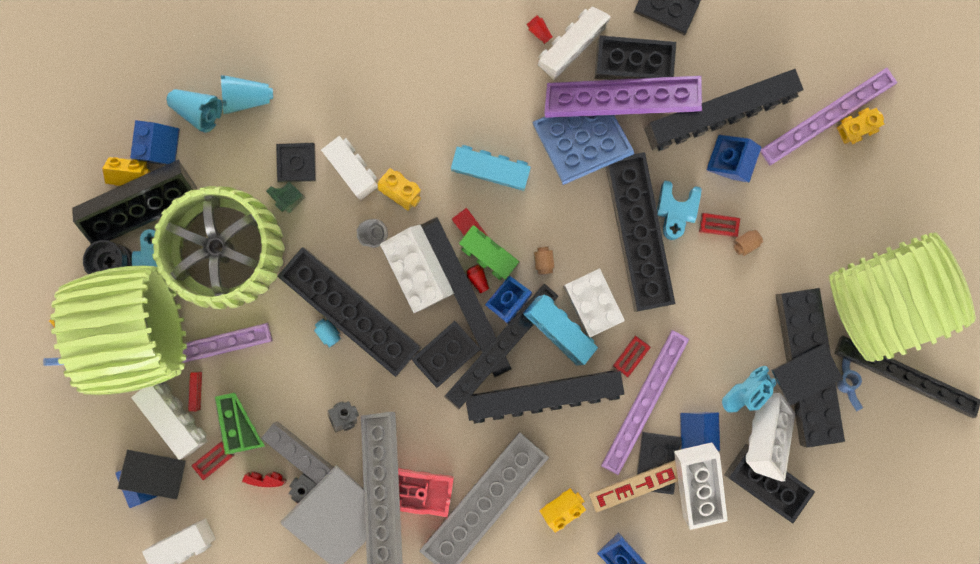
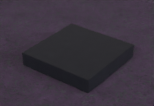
(296, 162)

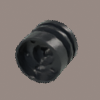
(103, 253)

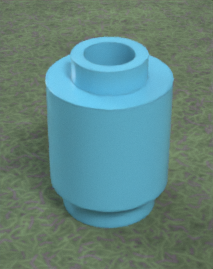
(327, 332)

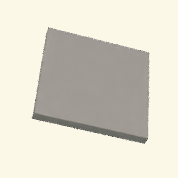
(330, 518)

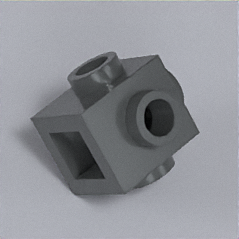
(343, 416)
(297, 484)

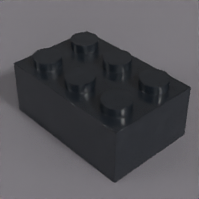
(445, 354)

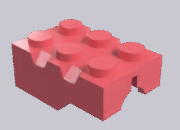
(424, 492)

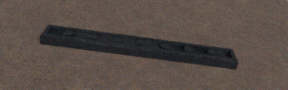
(494, 353)
(912, 379)

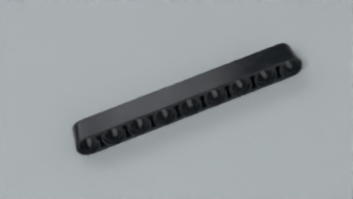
(462, 289)

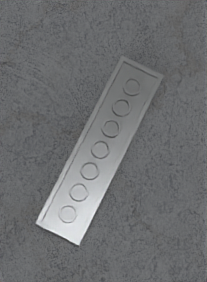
(381, 489)
(485, 502)

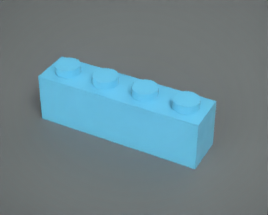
(490, 168)
(561, 330)

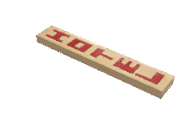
(634, 486)

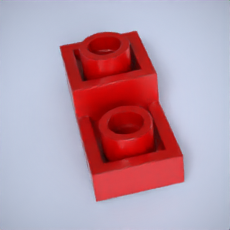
(271, 479)

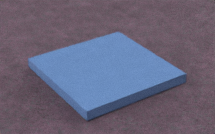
(582, 143)

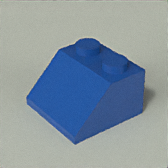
(154, 143)
(734, 158)
(508, 299)

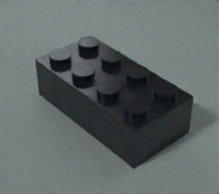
(634, 58)
(784, 497)

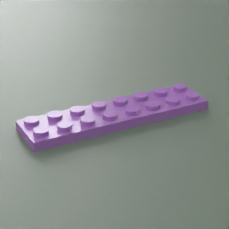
(624, 96)

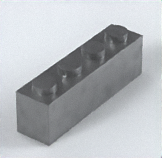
(297, 452)

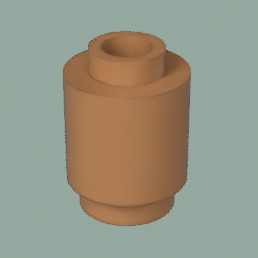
(747, 242)
(544, 260)

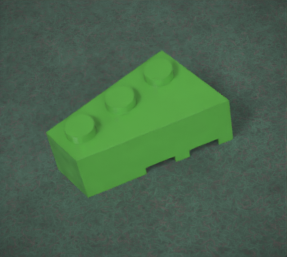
(488, 253)
(235, 426)

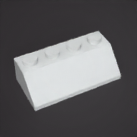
(573, 42)
(771, 438)

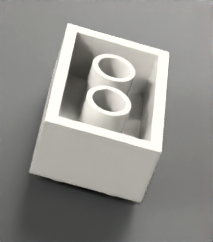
(351, 167)
(594, 303)
(181, 545)

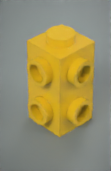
(854, 128)
(121, 171)
(399, 189)
(563, 510)

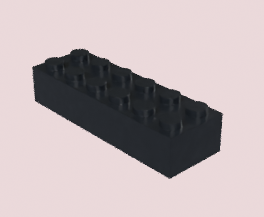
(132, 203)

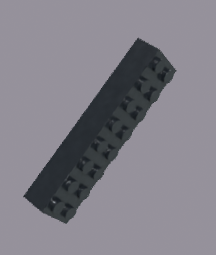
(724, 109)
(640, 233)
(349, 311)
(803, 330)
(545, 395)

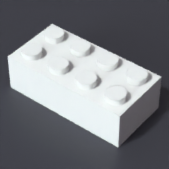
(416, 268)
(170, 419)
(701, 485)

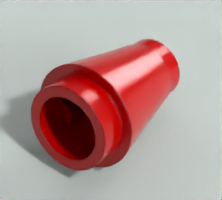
(539, 29)
(478, 278)

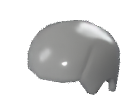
(372, 233)

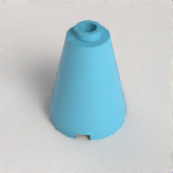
(243, 94)
(196, 108)

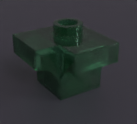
(286, 197)

